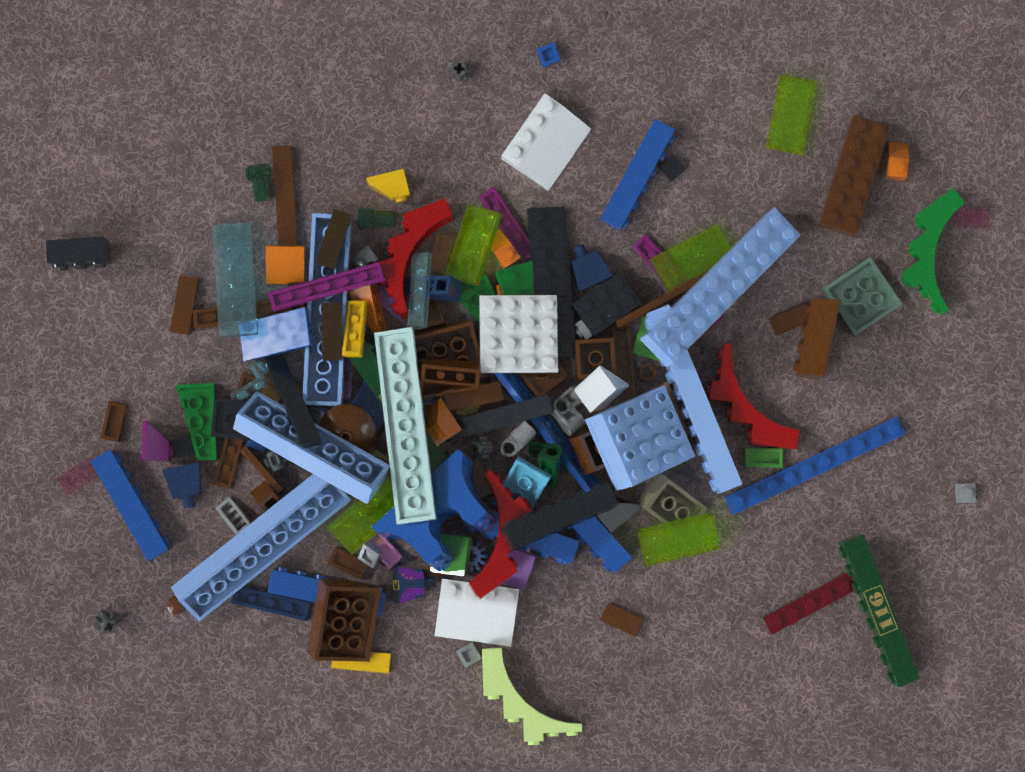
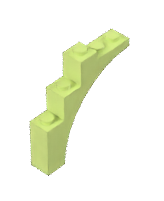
(534, 722)

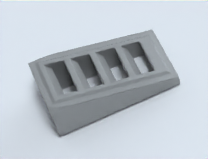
(229, 500)

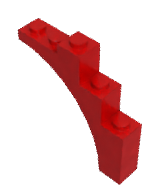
(420, 224)
(726, 389)
(499, 565)

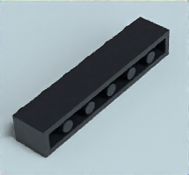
(558, 517)

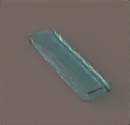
(419, 290)

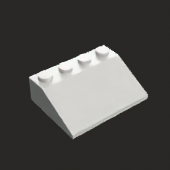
(546, 142)
(476, 620)

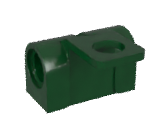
(549, 460)

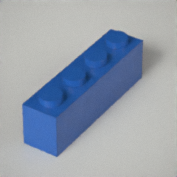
(602, 544)

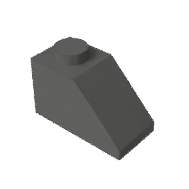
(615, 517)

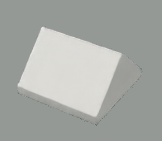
(600, 389)

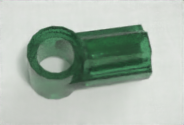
(259, 176)
(375, 219)

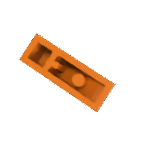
(375, 316)

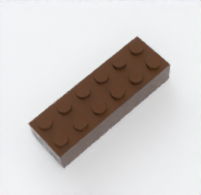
(853, 176)

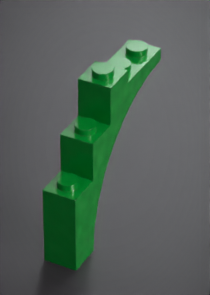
(923, 248)

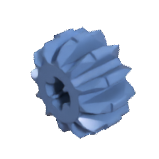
(476, 551)

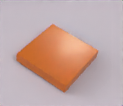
(285, 264)

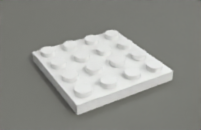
(518, 334)

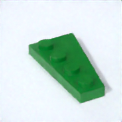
(516, 279)
(471, 294)
(198, 406)

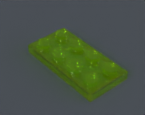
(791, 115)
(473, 245)
(690, 257)
(356, 522)
(678, 539)

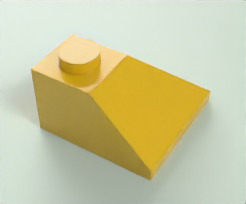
(390, 185)

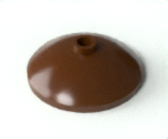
(352, 421)

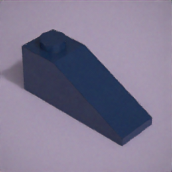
(441, 288)

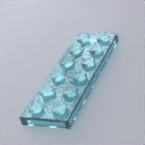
(235, 280)

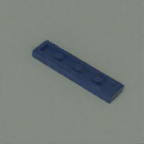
(272, 603)

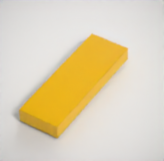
(354, 329)
(378, 663)

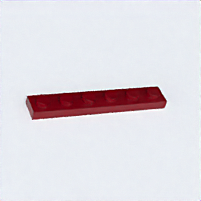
(808, 603)

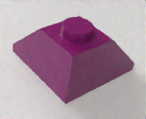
(154, 444)

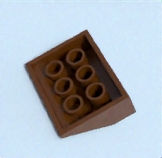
(817, 338)
(449, 342)
(343, 621)

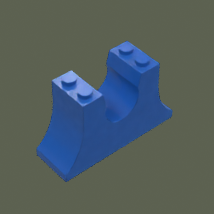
(453, 495)

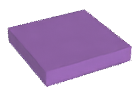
(525, 563)

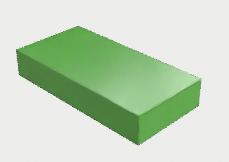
(763, 457)

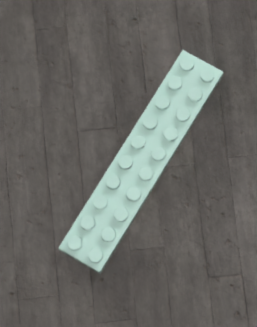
(405, 426)

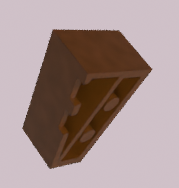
(447, 376)

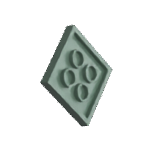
(863, 296)

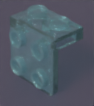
(259, 370)

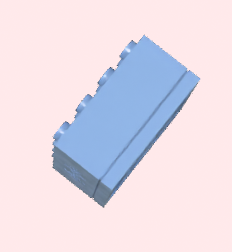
(640, 438)

